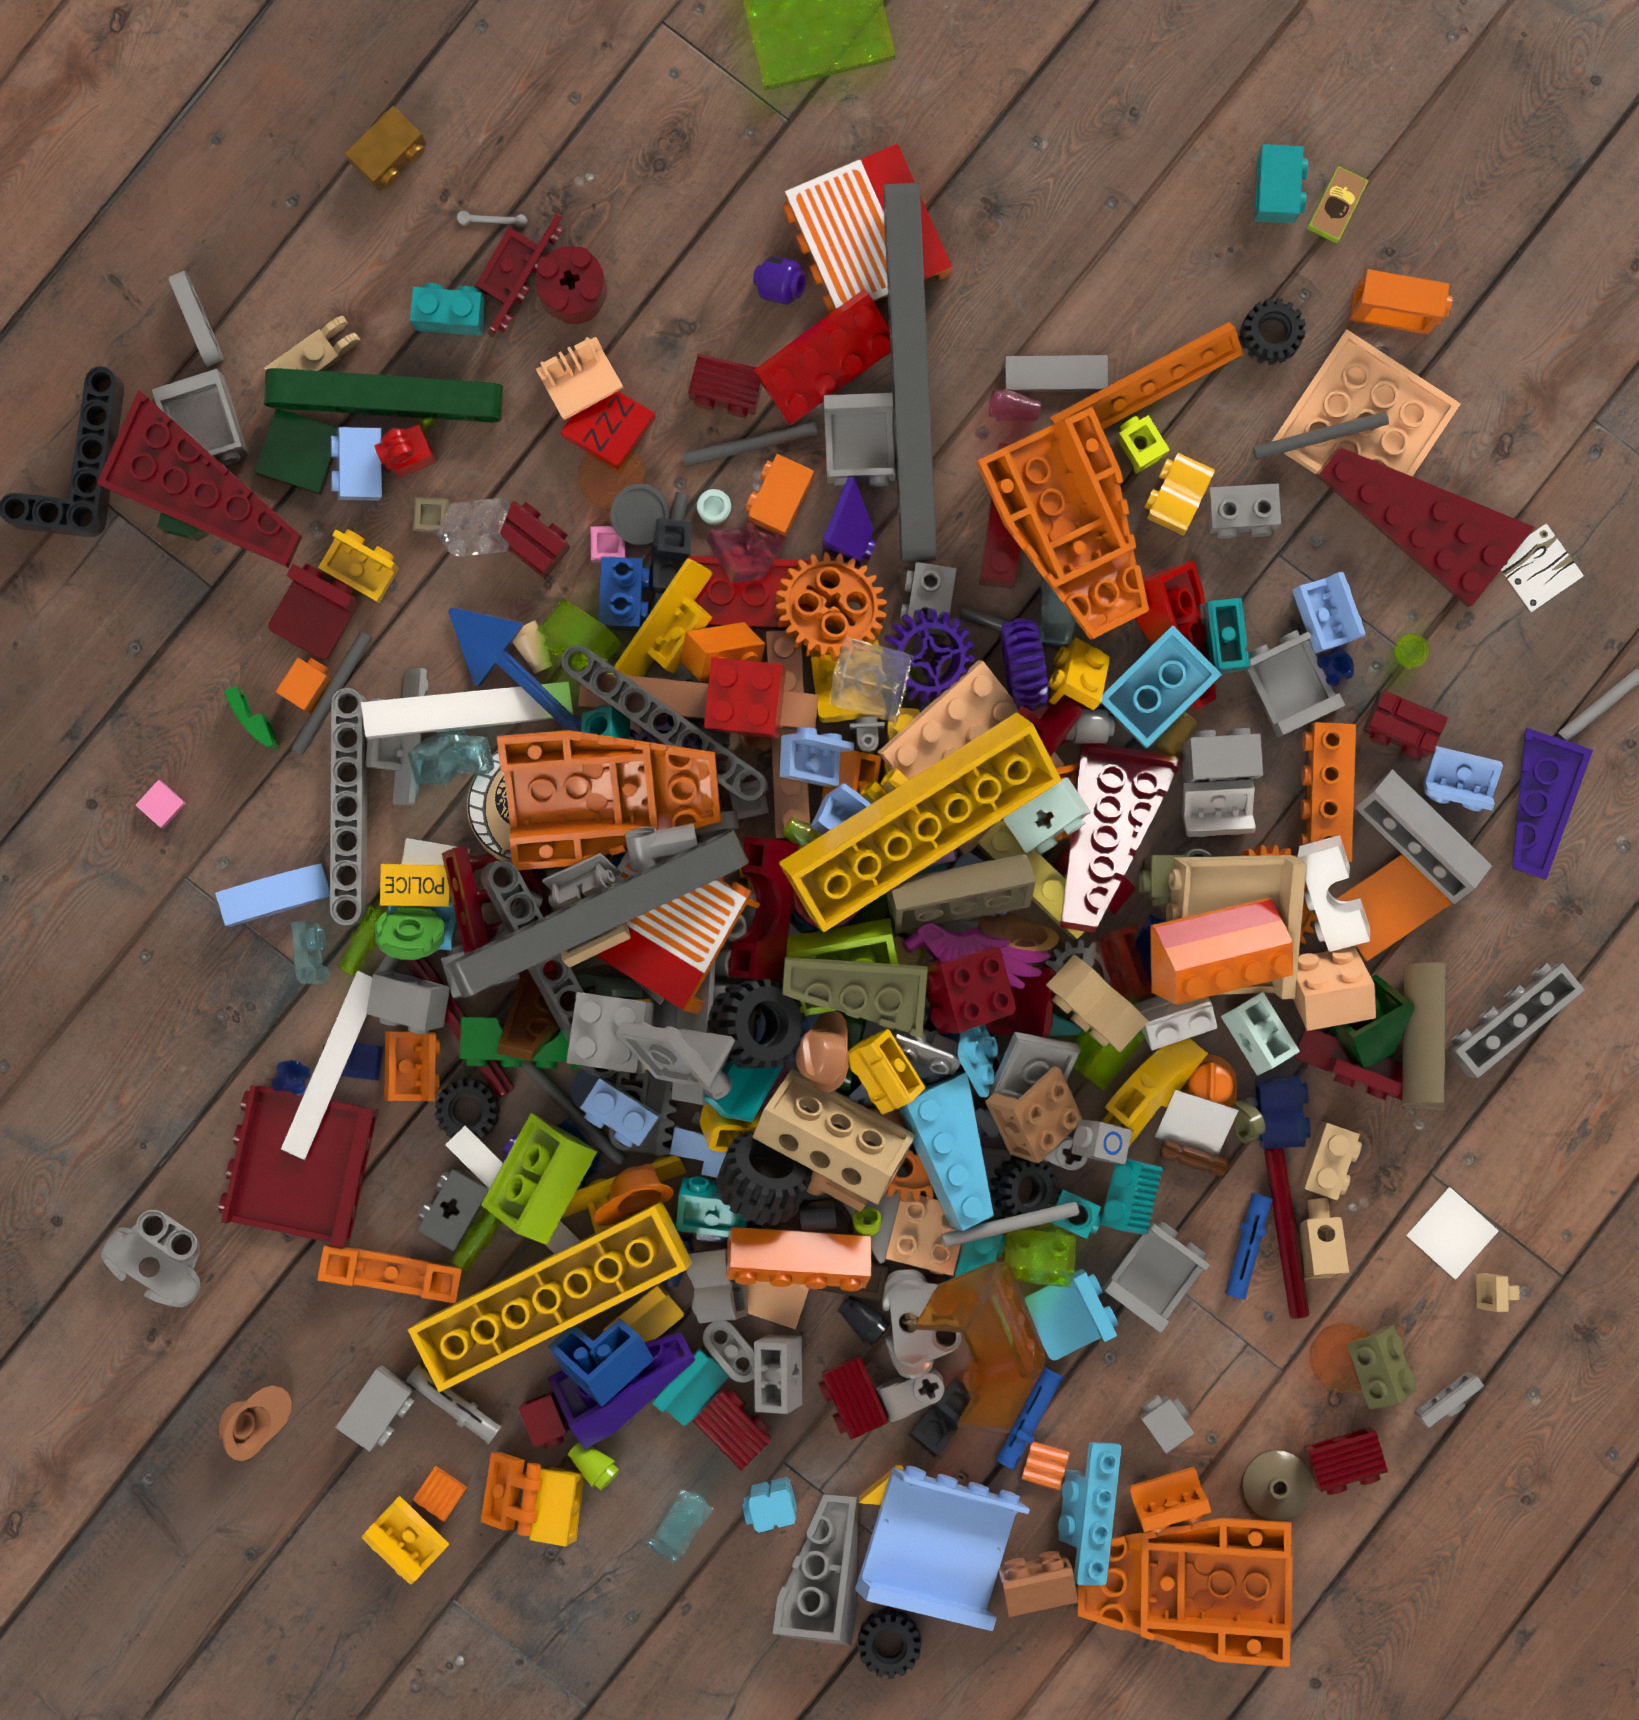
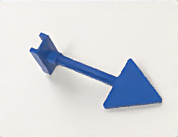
(485, 644)

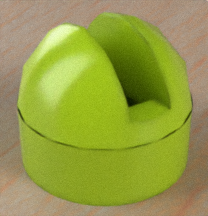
(867, 1214)

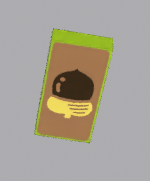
(1337, 204)

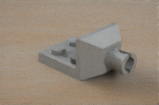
(681, 1055)

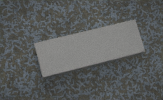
(1056, 373)

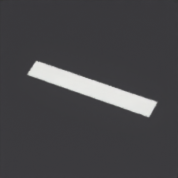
(329, 1068)
(486, 1167)

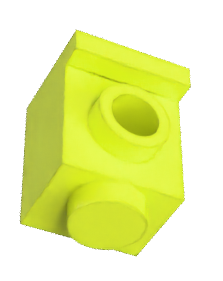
(1146, 430)

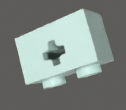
(1028, 821)
(1260, 1034)

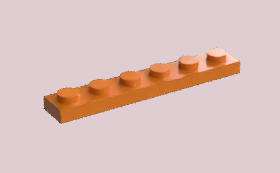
(1160, 377)

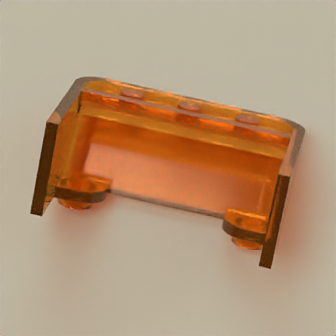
(1000, 1336)

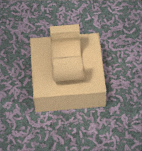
(1494, 1292)

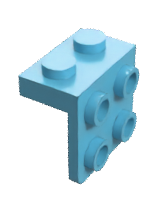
(976, 1056)
(1071, 1316)

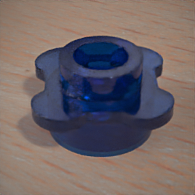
(1342, 662)
(291, 1069)

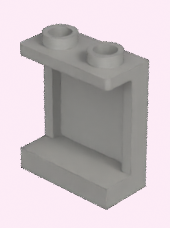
(859, 438)
(1291, 684)
(1155, 1274)

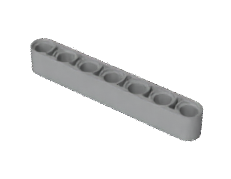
(358, 821)

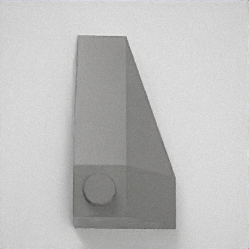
(821, 1590)

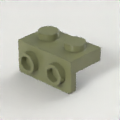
(1382, 1368)

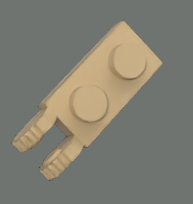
(315, 351)

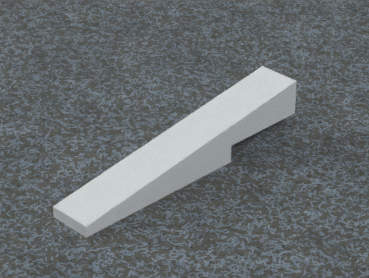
(457, 711)

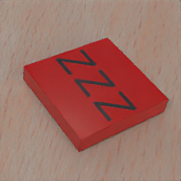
(609, 428)

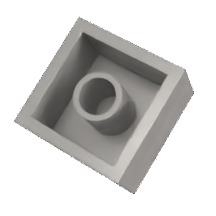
(1222, 757)
(595, 1028)

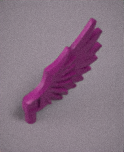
(950, 945)

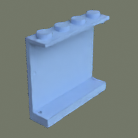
(938, 1547)

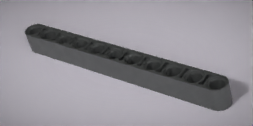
(909, 371)

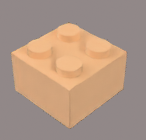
(1333, 989)

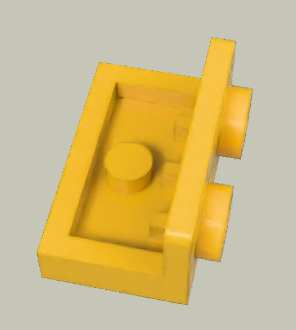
(359, 566)
(1079, 674)
(405, 1540)

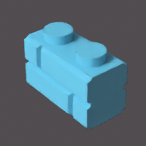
(770, 1505)

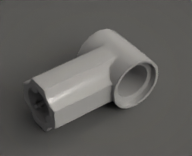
(650, 846)

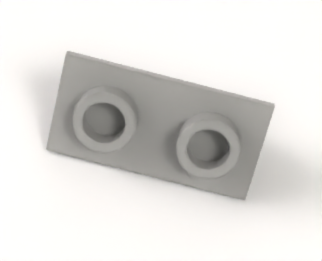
(867, 733)
(584, 877)
(939, 1056)

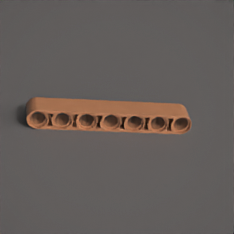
(690, 700)

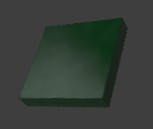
(297, 451)

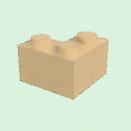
(1095, 1004)

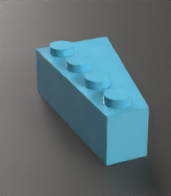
(951, 1149)

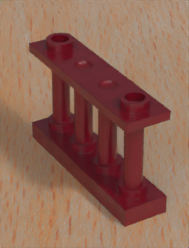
(469, 899)

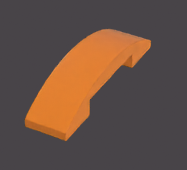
(390, 1273)

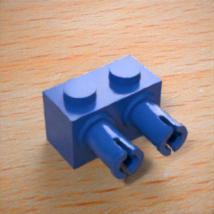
(622, 593)

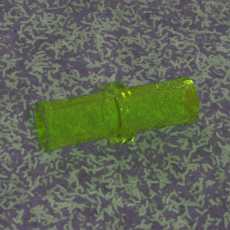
(361, 942)
(478, 1238)

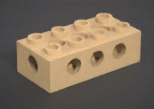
(834, 1136)

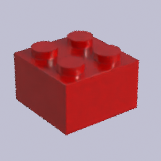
(745, 697)

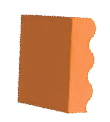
(1045, 1465)
(440, 1493)

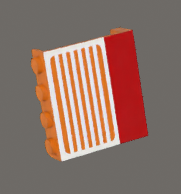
(845, 230)
(679, 940)

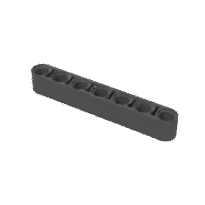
(653, 709)
(564, 978)

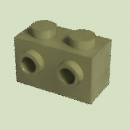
(1154, 879)

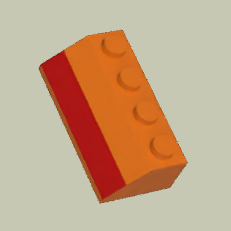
(1219, 951)

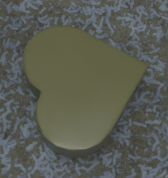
(1248, 1122)

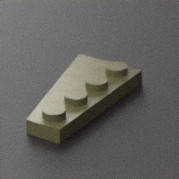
(866, 990)

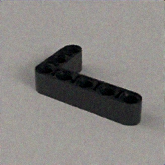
(83, 467)

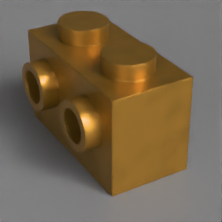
(386, 149)

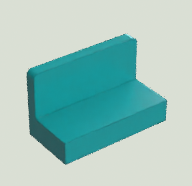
(747, 1091)
(692, 1388)

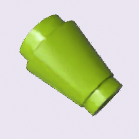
(594, 1466)

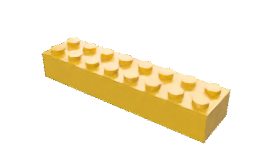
(920, 821)
(550, 1296)

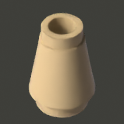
(531, 647)

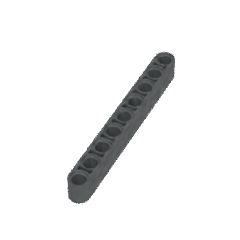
(597, 913)

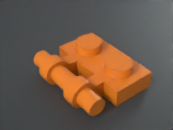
(503, 1492)

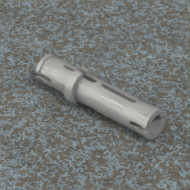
(454, 1405)

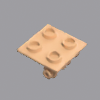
(579, 378)
(918, 1237)
(776, 1304)

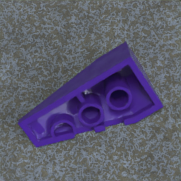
(594, 1423)

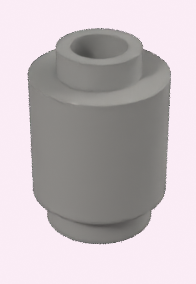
(1092, 727)

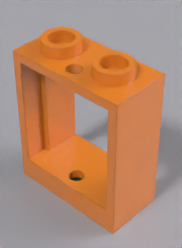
(1400, 302)

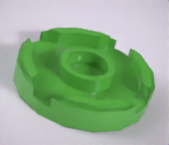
(409, 932)

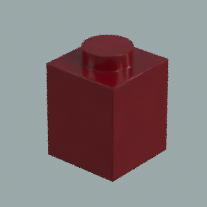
(544, 1420)

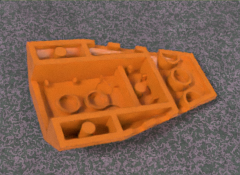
(1070, 519)
(586, 790)
(1203, 1588)

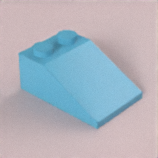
(1159, 687)

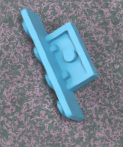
(1089, 1512)

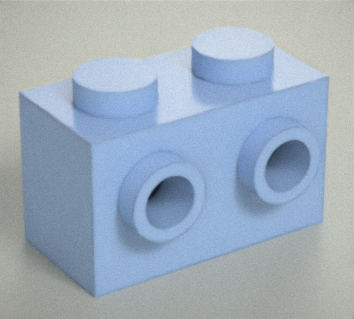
(357, 464)
(620, 1112)

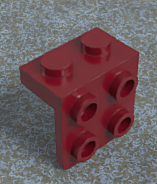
(313, 611)
(969, 991)
(1033, 1008)

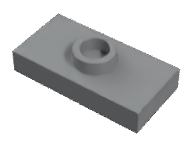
(1449, 1400)

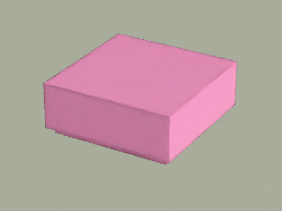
(606, 543)
(161, 804)

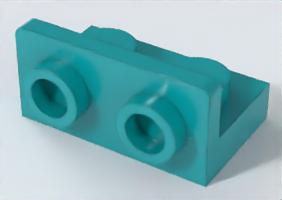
(702, 1209)

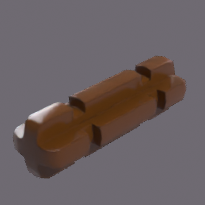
(1194, 1158)

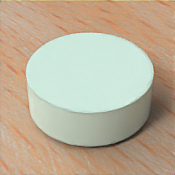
(714, 507)

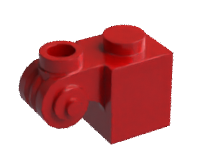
(405, 450)

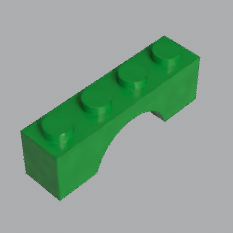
(480, 1043)

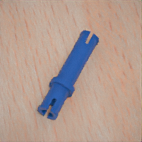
(1238, 1285)
(1029, 1418)

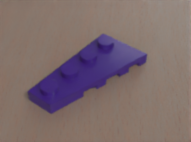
(1547, 792)

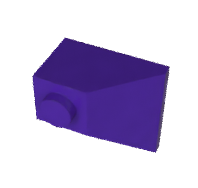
(850, 527)

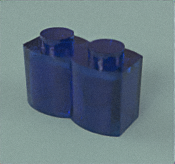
(1281, 1107)

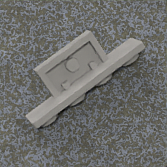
(392, 752)

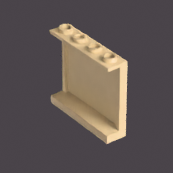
(1226, 881)

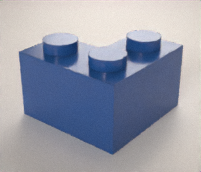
(603, 1364)

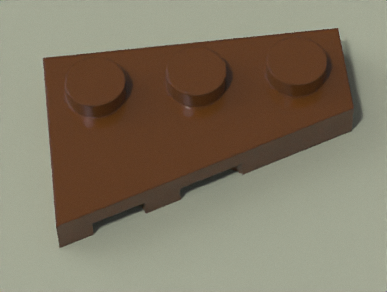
(530, 1019)

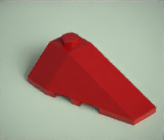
(1175, 601)

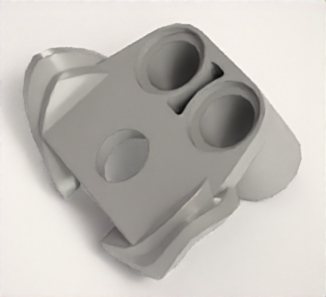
(176, 1281)
(914, 1351)

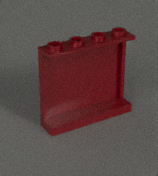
(291, 1194)

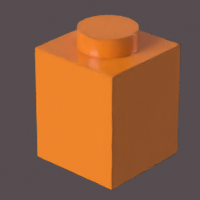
(304, 684)

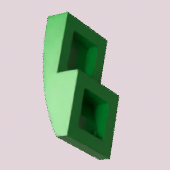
(257, 725)

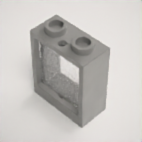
(206, 413)

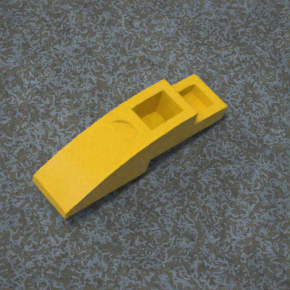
(1153, 1085)

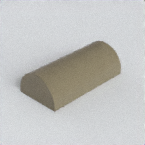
(962, 893)
(1425, 1037)

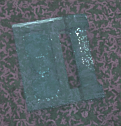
(307, 947)

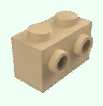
(1329, 1160)

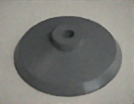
(636, 513)

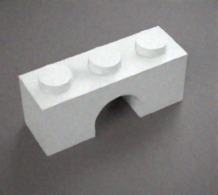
(1339, 922)

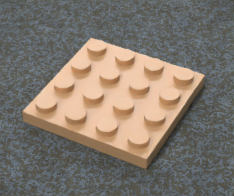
(1361, 383)
(951, 722)

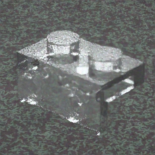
(474, 527)

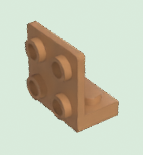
(1038, 1118)

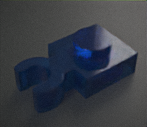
(364, 1062)

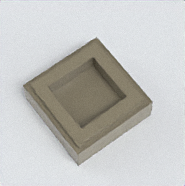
(429, 514)

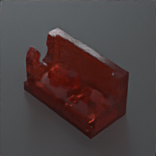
(1124, 963)

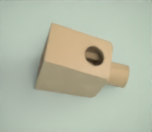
(1319, 1257)

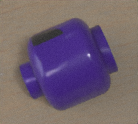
(779, 280)

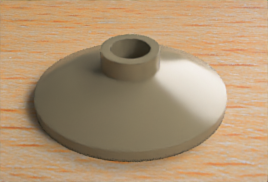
(1261, 1477)

